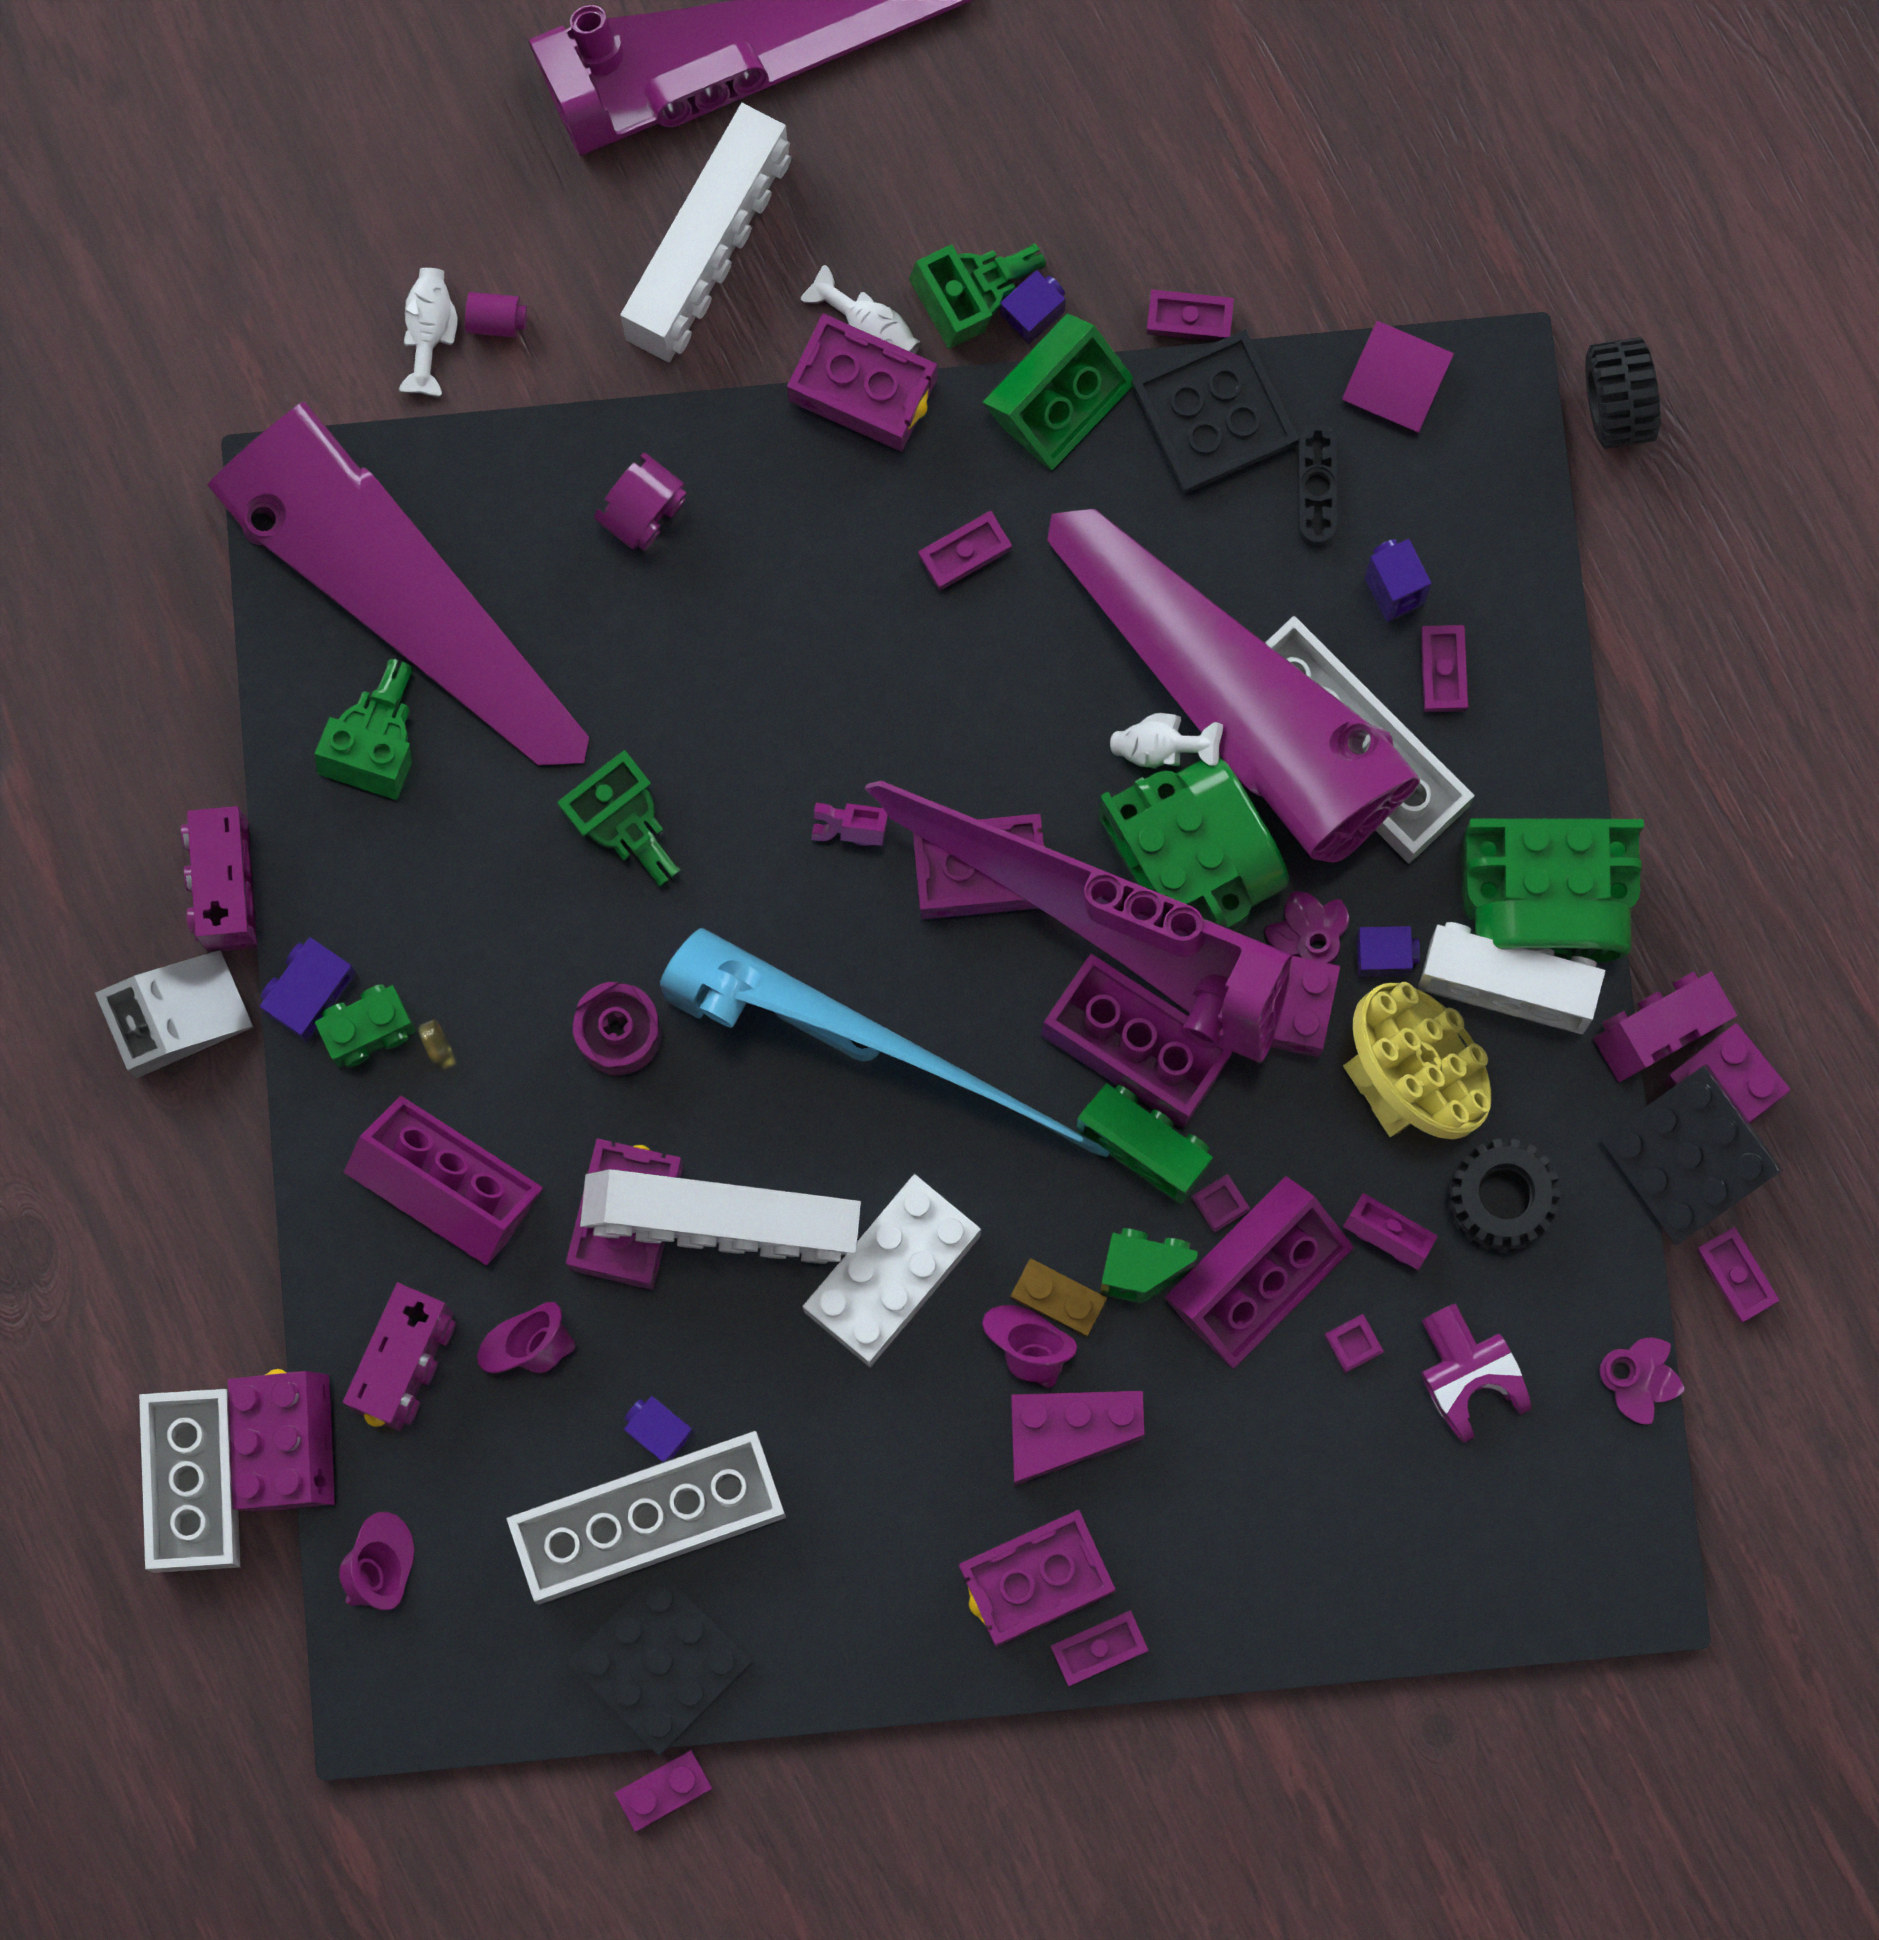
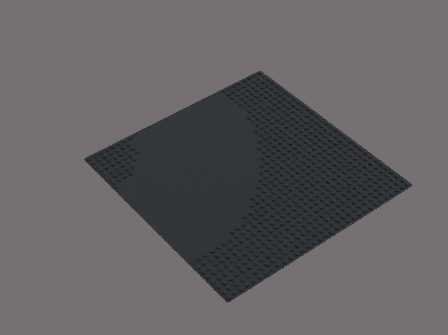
(782, 662)

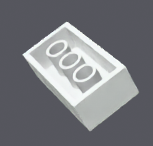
(1511, 981)
(893, 1270)
(187, 1482)

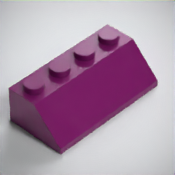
(1133, 1040)
(442, 1179)
(1259, 1271)

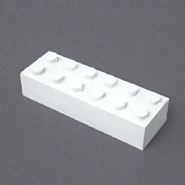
(706, 233)
(1440, 793)
(720, 1213)
(646, 1518)

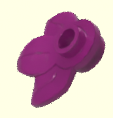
(1308, 923)
(1647, 1378)

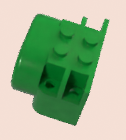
(1196, 841)
(1553, 884)

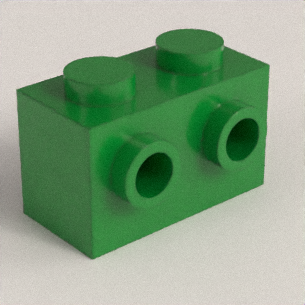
(365, 1026)

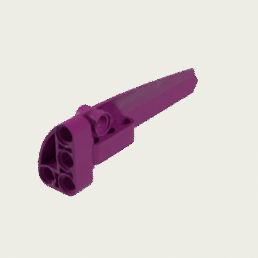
(688, 61)
(376, 564)
(1279, 725)
(1216, 974)

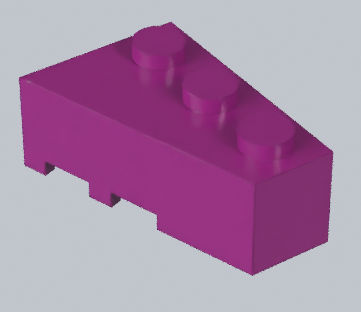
(1663, 1024)
(1070, 1428)

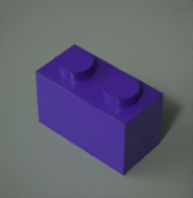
(1397, 578)
(306, 988)

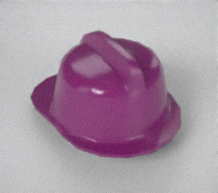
(528, 1341)
(1030, 1343)
(379, 1563)

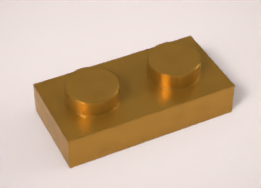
(1058, 1297)

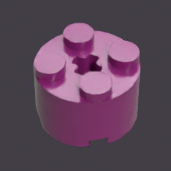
(641, 502)
(625, 1005)

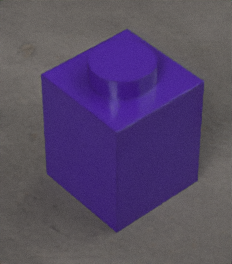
(1033, 306)
(1386, 951)
(657, 1429)

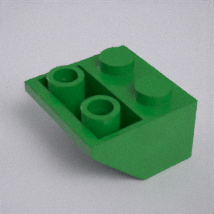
(1143, 1268)

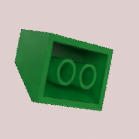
(1060, 390)
(1145, 1141)

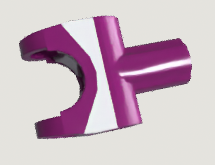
(1467, 1369)

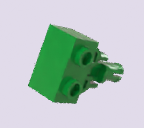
(967, 288)
(370, 739)
(614, 809)

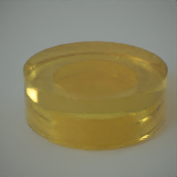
(435, 1041)

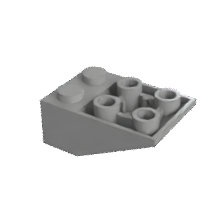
(173, 1012)

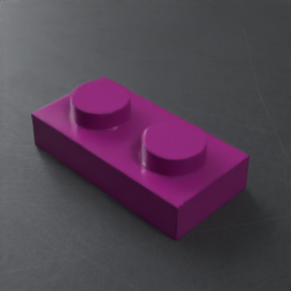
(1189, 315)
(965, 550)
(1444, 668)
(1390, 1231)
(1737, 1275)
(1099, 1648)
(663, 1791)

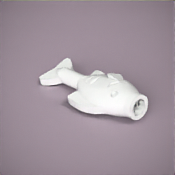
(862, 314)
(429, 320)
(1159, 743)

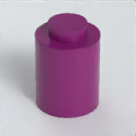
(495, 314)

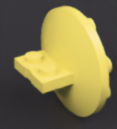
(1417, 1065)

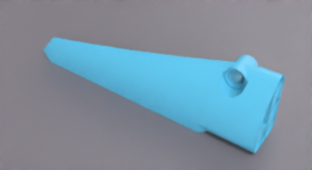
(720, 979)

